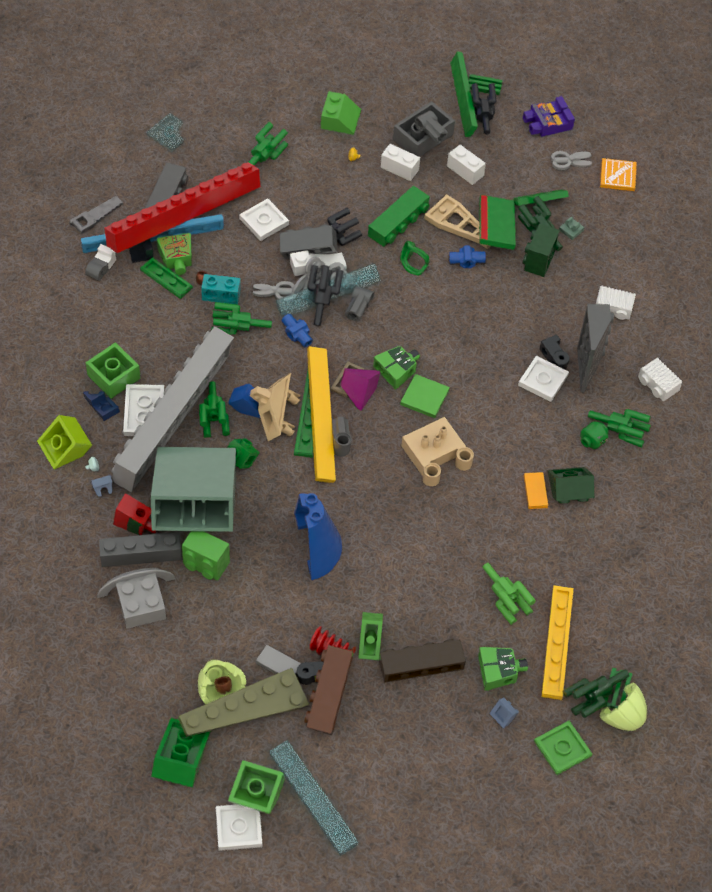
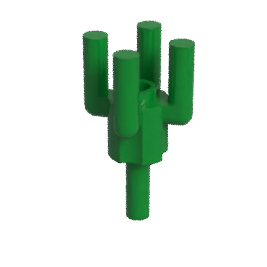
(266, 146)
(235, 320)
(213, 410)
(624, 424)

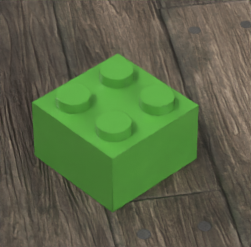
(113, 370)
(205, 554)

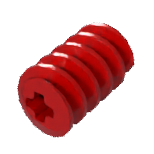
(321, 641)

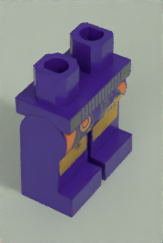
(549, 117)

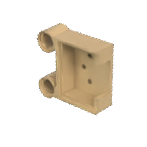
(435, 446)

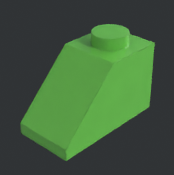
(370, 636)

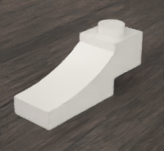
(299, 260)

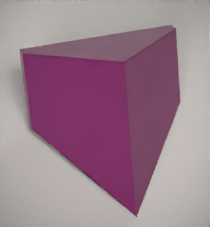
(359, 385)

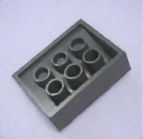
(593, 340)

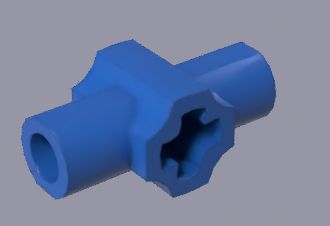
(467, 257)
(297, 330)

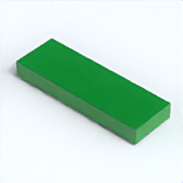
(545, 196)
(166, 278)

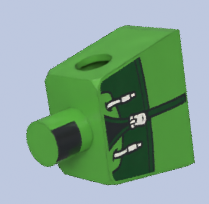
(396, 365)
(499, 666)

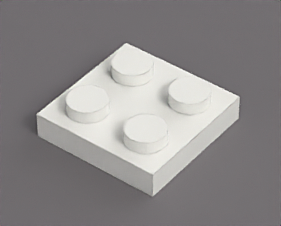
(264, 219)
(543, 378)
(238, 827)

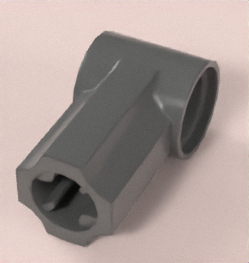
(428, 123)
(359, 302)
(341, 436)

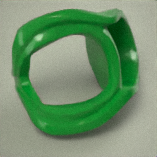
(407, 251)

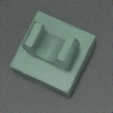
(571, 228)

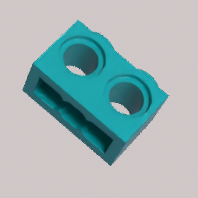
(221, 289)

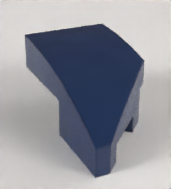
(102, 405)

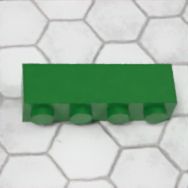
(398, 216)

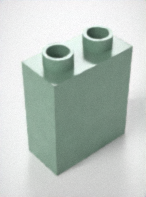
(193, 489)

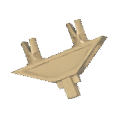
(272, 406)

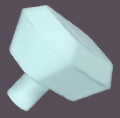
(93, 464)

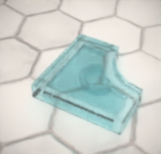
(167, 132)

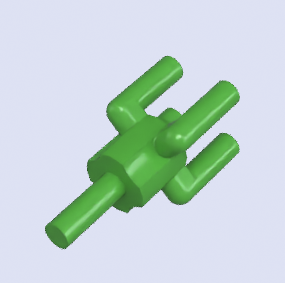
(509, 594)

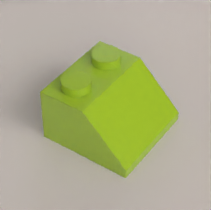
(64, 441)

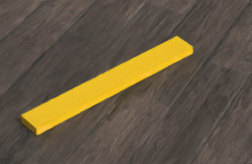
(321, 415)

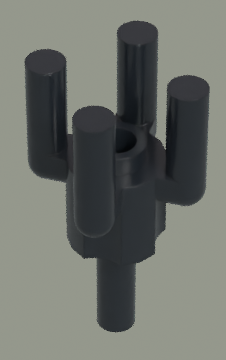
(484, 107)
(341, 228)
(323, 290)

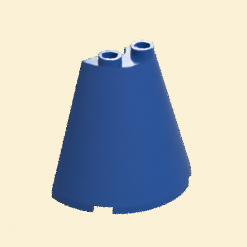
(323, 536)

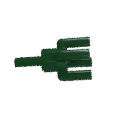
(542, 217)
(594, 692)

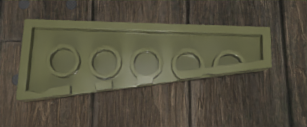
(259, 700)

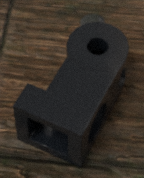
(553, 352)
(307, 672)

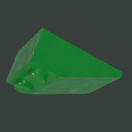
(178, 755)

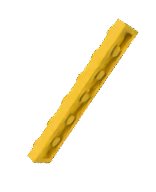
(557, 643)

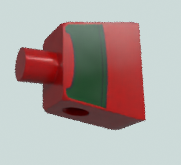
(133, 516)

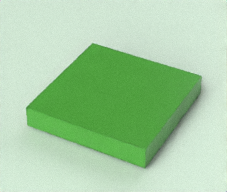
(425, 396)
(563, 747)

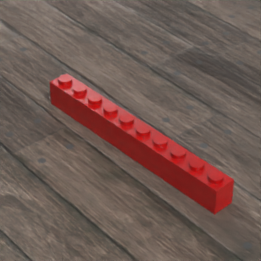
(182, 207)

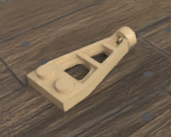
(447, 207)

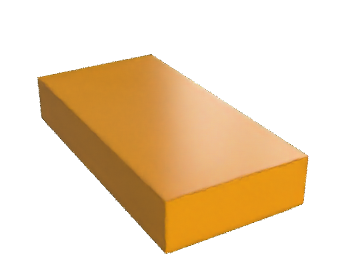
(535, 490)

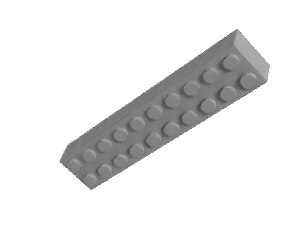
(171, 409)

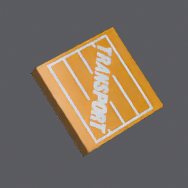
(618, 174)

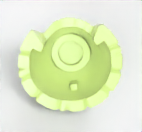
(214, 670)
(630, 713)

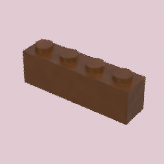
(330, 689)

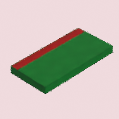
(497, 222)

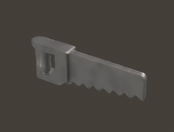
(94, 215)

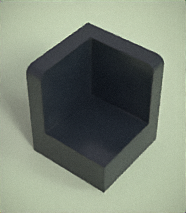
(141, 251)

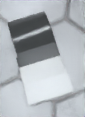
(101, 263)

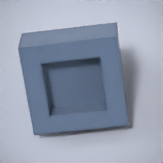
(102, 482)
(503, 712)

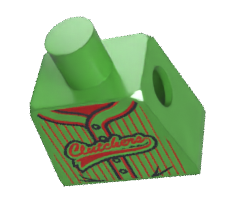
(175, 252)

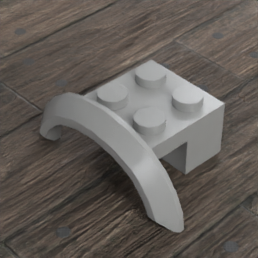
(139, 595)

